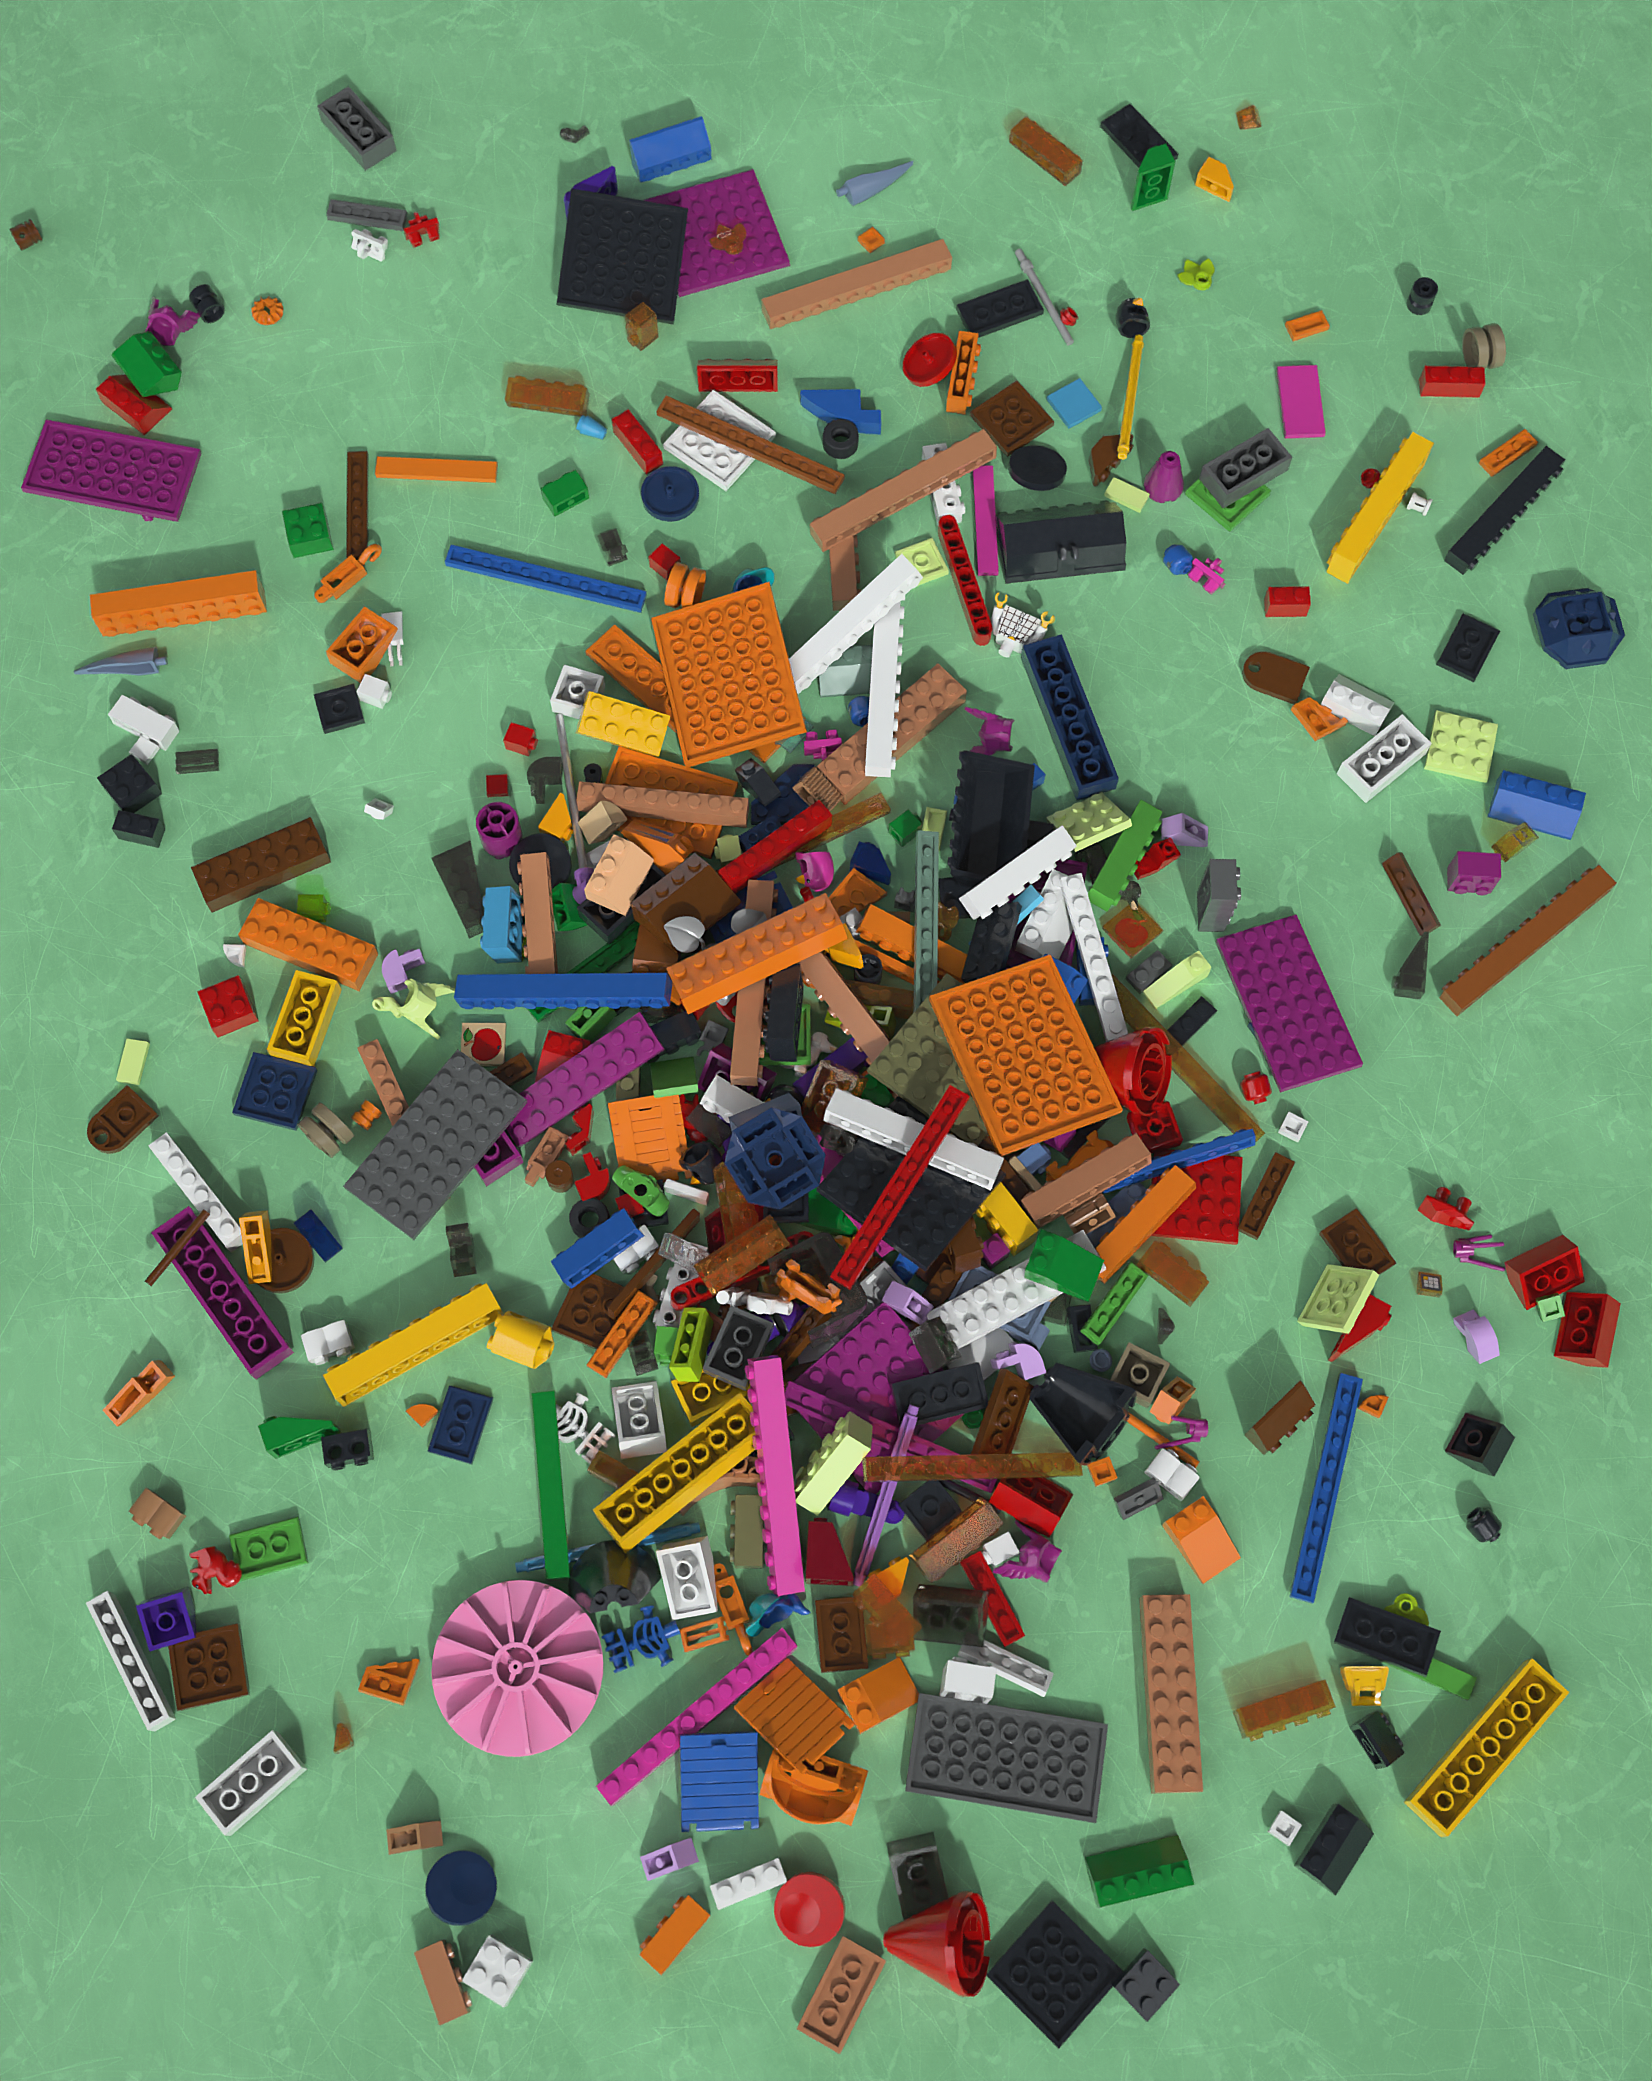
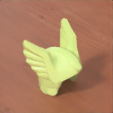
(422, 1001)

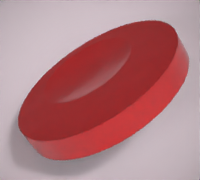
(929, 359)
(809, 1909)

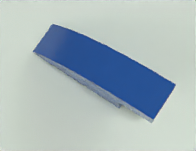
(842, 404)

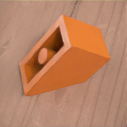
(1172, 1400)

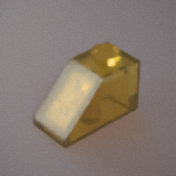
(1515, 841)

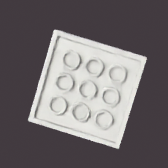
(710, 458)

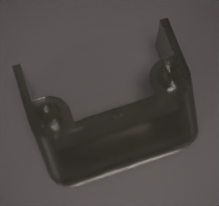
(820, 1257)

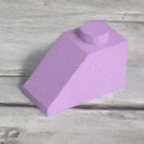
(1184, 831)
(907, 1302)
(669, 1859)

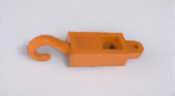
(349, 572)
(733, 1607)

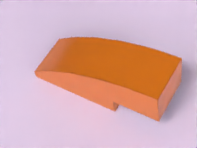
(138, 1392)

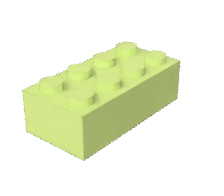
(833, 1462)

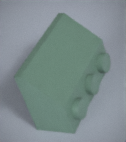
(848, 674)

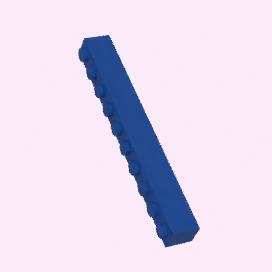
(563, 990)

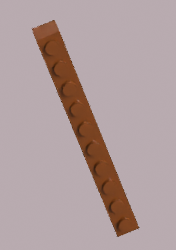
(1528, 940)

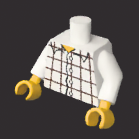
(1016, 628)

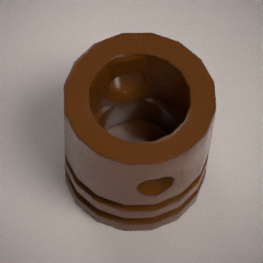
(29, 231)
(559, 1176)

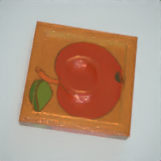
(1132, 930)

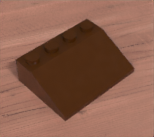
(687, 890)

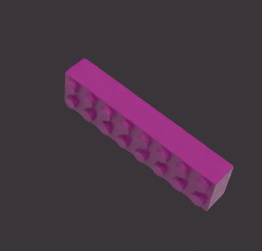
(224, 1296)

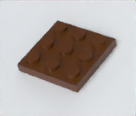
(1012, 418)
(585, 1311)
(209, 1668)

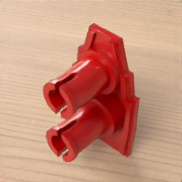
(1441, 1212)

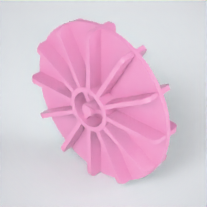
(517, 1668)

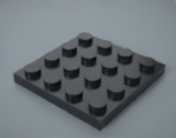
(1054, 1974)

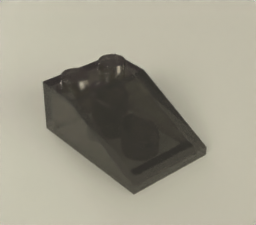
(917, 1873)

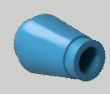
(591, 427)

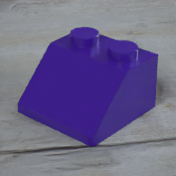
(168, 1618)

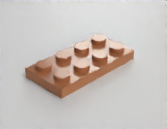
(841, 1994)

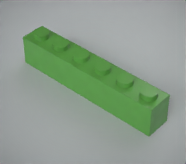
(1124, 855)

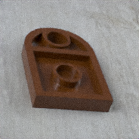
(1276, 676)
(121, 1121)

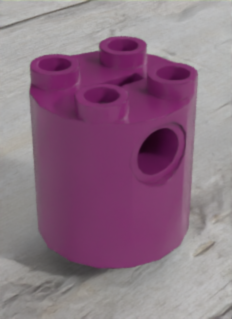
(498, 829)

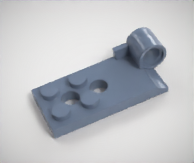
(1023, 1328)

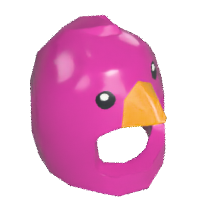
(816, 870)

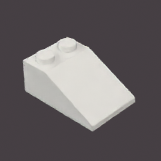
(639, 1420)
(688, 1577)

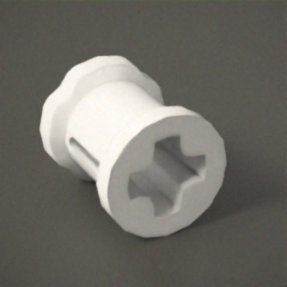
(1419, 504)

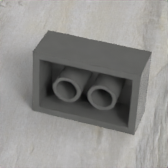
(739, 1339)

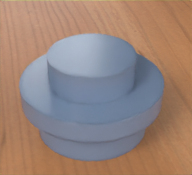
(1100, 1360)

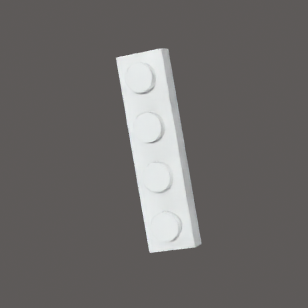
(1010, 1666)

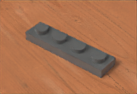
(366, 215)

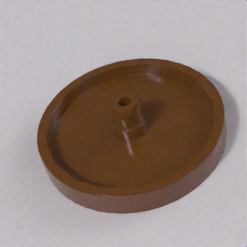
(291, 1261)

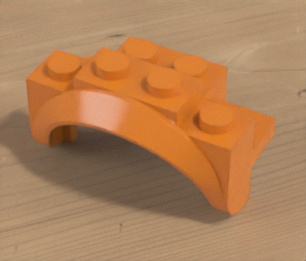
(814, 1794)

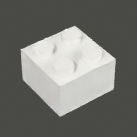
(572, 690)
(497, 1971)

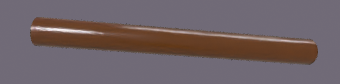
(177, 1247)

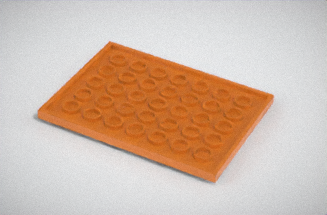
(728, 675)
(1025, 1055)

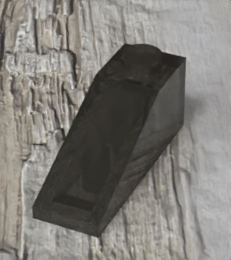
(1411, 977)

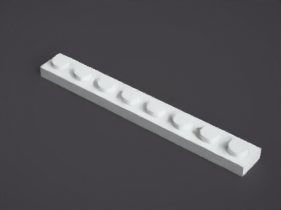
(1093, 956)

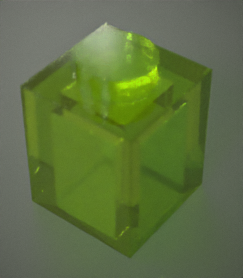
(313, 907)

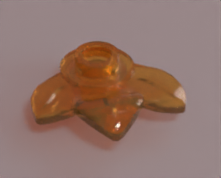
(727, 238)
(947, 920)

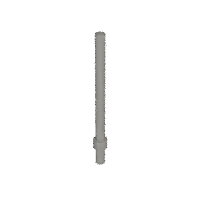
(1027, 267)

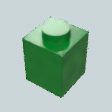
(904, 827)

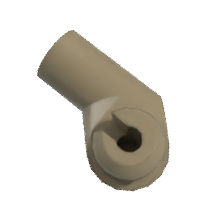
(649, 1290)

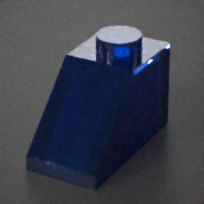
(870, 863)
(318, 1235)

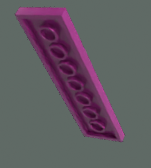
(584, 1077)

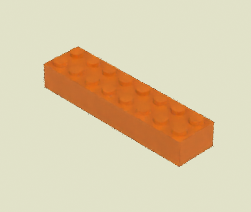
(178, 603)
(757, 953)

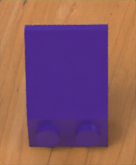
(602, 182)

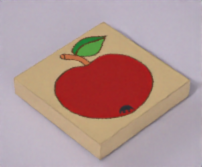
(484, 1043)

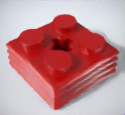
(1164, 1119)

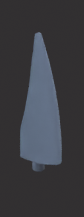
(867, 185)
(134, 662)

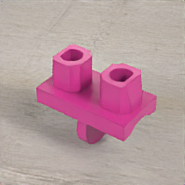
(1214, 580)
(821, 748)

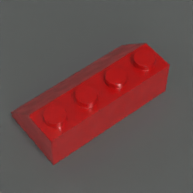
(737, 375)

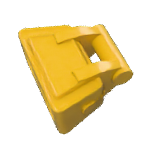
(1365, 1679)

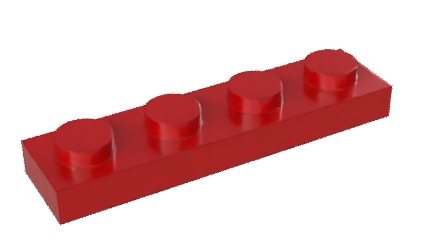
(999, 1610)

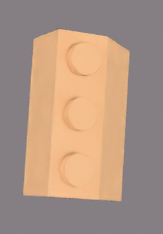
(618, 875)

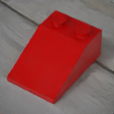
(558, 1050)
(1370, 1319)

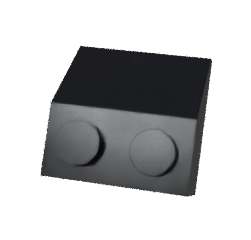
(1480, 1444)
(1377, 1739)

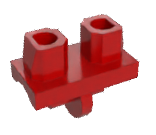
(421, 226)

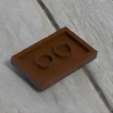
(1357, 1244)
(841, 1635)

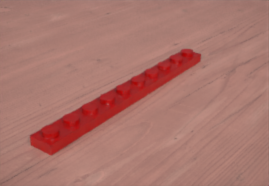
(899, 1187)

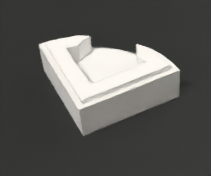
(235, 953)

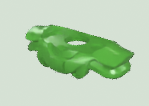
(653, 1200)

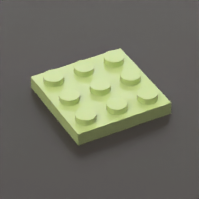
(1461, 746)
(1091, 820)
(1338, 1298)

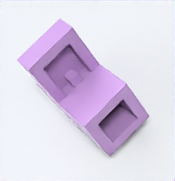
(395, 966)
(1479, 1336)
(1026, 1360)

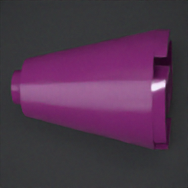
(1165, 478)

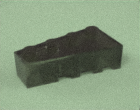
(461, 881)

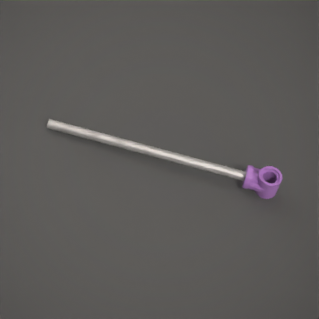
(584, 872)

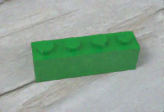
(1138, 1871)

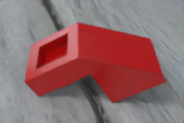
(1157, 858)
(583, 1120)

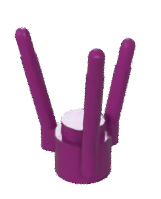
(1465, 1247)
(1194, 1426)

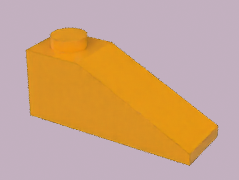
(257, 1246)

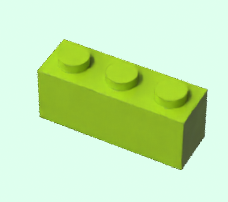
(691, 1344)

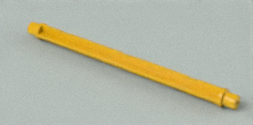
(1123, 447)

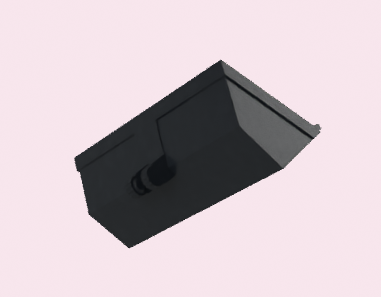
(1062, 541)
(989, 816)

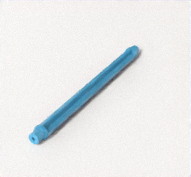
(655, 1537)

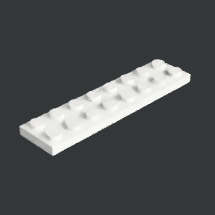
(998, 1301)

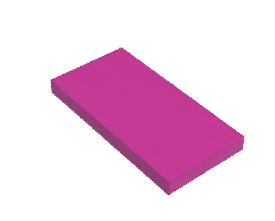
(1300, 401)

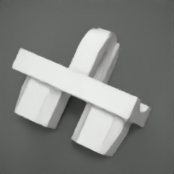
(363, 238)

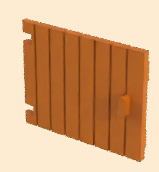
(650, 1138)
(794, 1716)

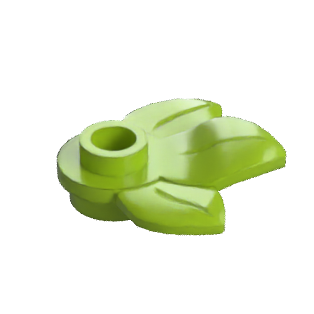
(1195, 273)
(1413, 1613)

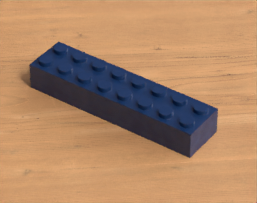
(1069, 717)

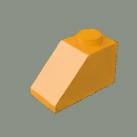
(1215, 179)
(557, 820)
(846, 951)

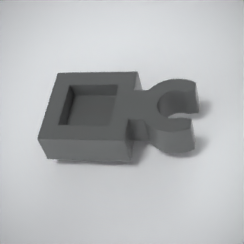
(905, 900)
(712, 1036)

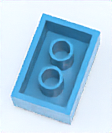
(502, 925)

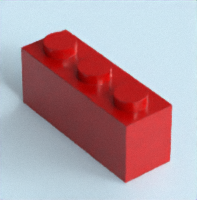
(1452, 381)
(637, 441)

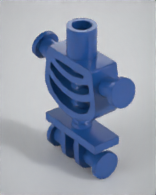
(664, 1632)

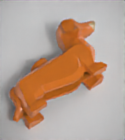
(1090, 1150)
(806, 1288)

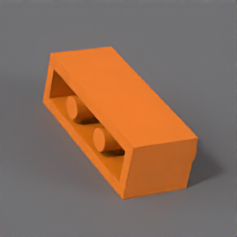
(673, 1933)

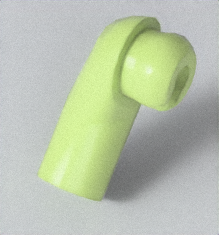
(387, 1004)

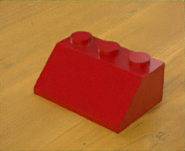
(126, 401)
(1545, 1270)
(1587, 1329)
(1032, 1501)

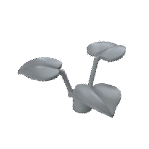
(686, 933)

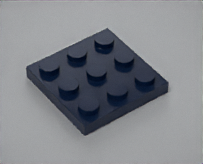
(274, 1091)

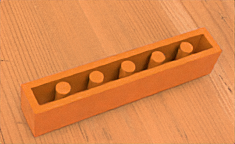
(898, 937)
(1143, 1220)

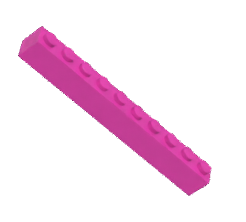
(775, 1474)
(696, 1716)

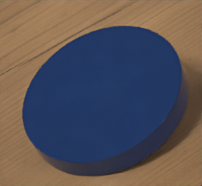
(670, 494)
(460, 1888)

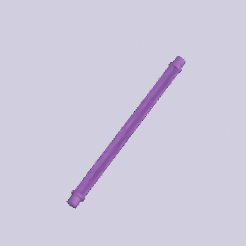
(884, 1499)

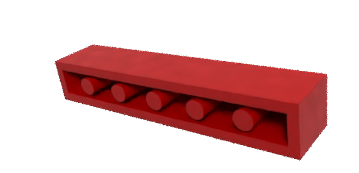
(776, 846)

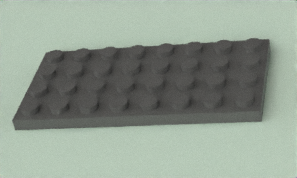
(435, 1144)
(1007, 1758)

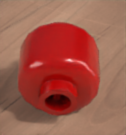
(1256, 1087)

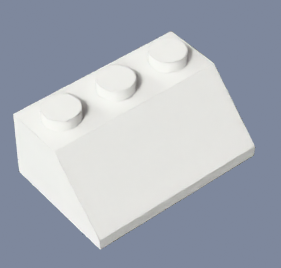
(1357, 704)

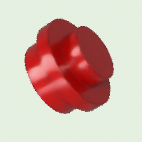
(1068, 316)
(1369, 477)

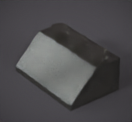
(951, 1615)

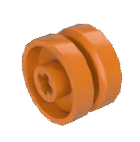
(684, 586)

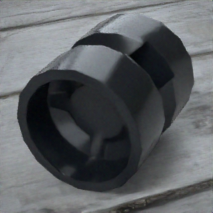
(1422, 296)
(206, 303)
(871, 971)

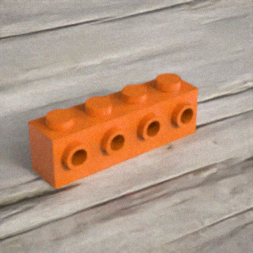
(961, 376)

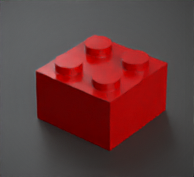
(227, 1006)

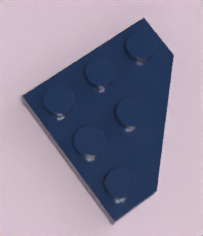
(786, 805)

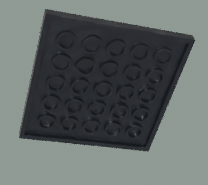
(621, 255)
(931, 1213)

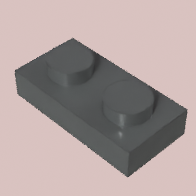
(1148, 972)
(1138, 1498)

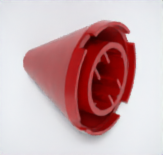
(1138, 1068)
(946, 1942)

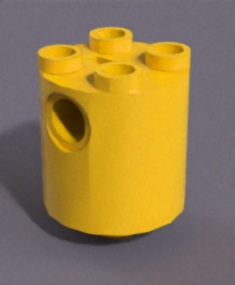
(521, 1339)

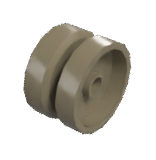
(1484, 346)
(322, 1133)

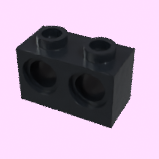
(347, 1442)

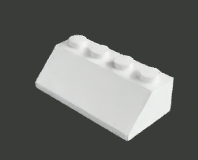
(1048, 923)

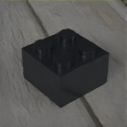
(129, 785)

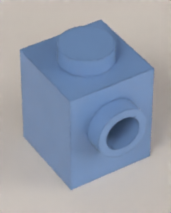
(1036, 1158)

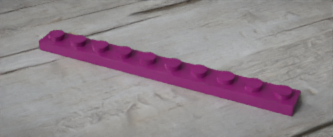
(882, 1432)

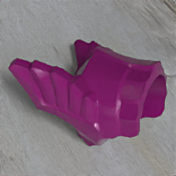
(167, 324)
(994, 732)
(1035, 1558)

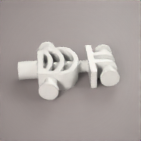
(755, 1301)
(580, 1431)

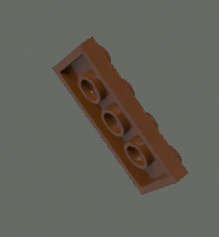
(1003, 1415)

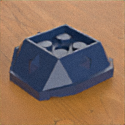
(1577, 643)
(781, 1135)

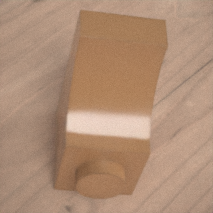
(414, 1837)

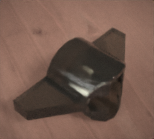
(1165, 1326)

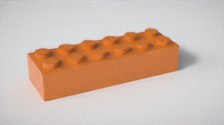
(308, 944)

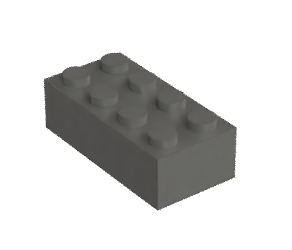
(356, 128)
(1245, 467)
(1218, 895)

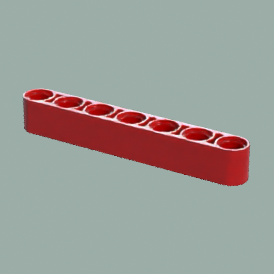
(964, 588)
(695, 1298)

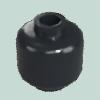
(1483, 1525)

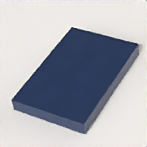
(460, 1425)

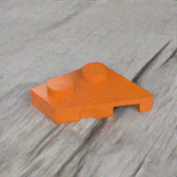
(1317, 718)
(389, 1681)

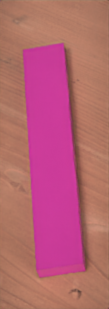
(985, 521)

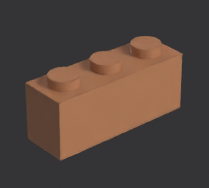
(443, 1981)

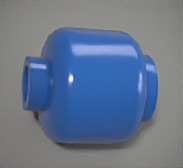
(1178, 559)
(859, 710)

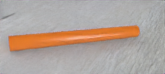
(1160, 1439)

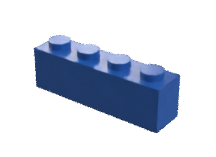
(597, 1248)

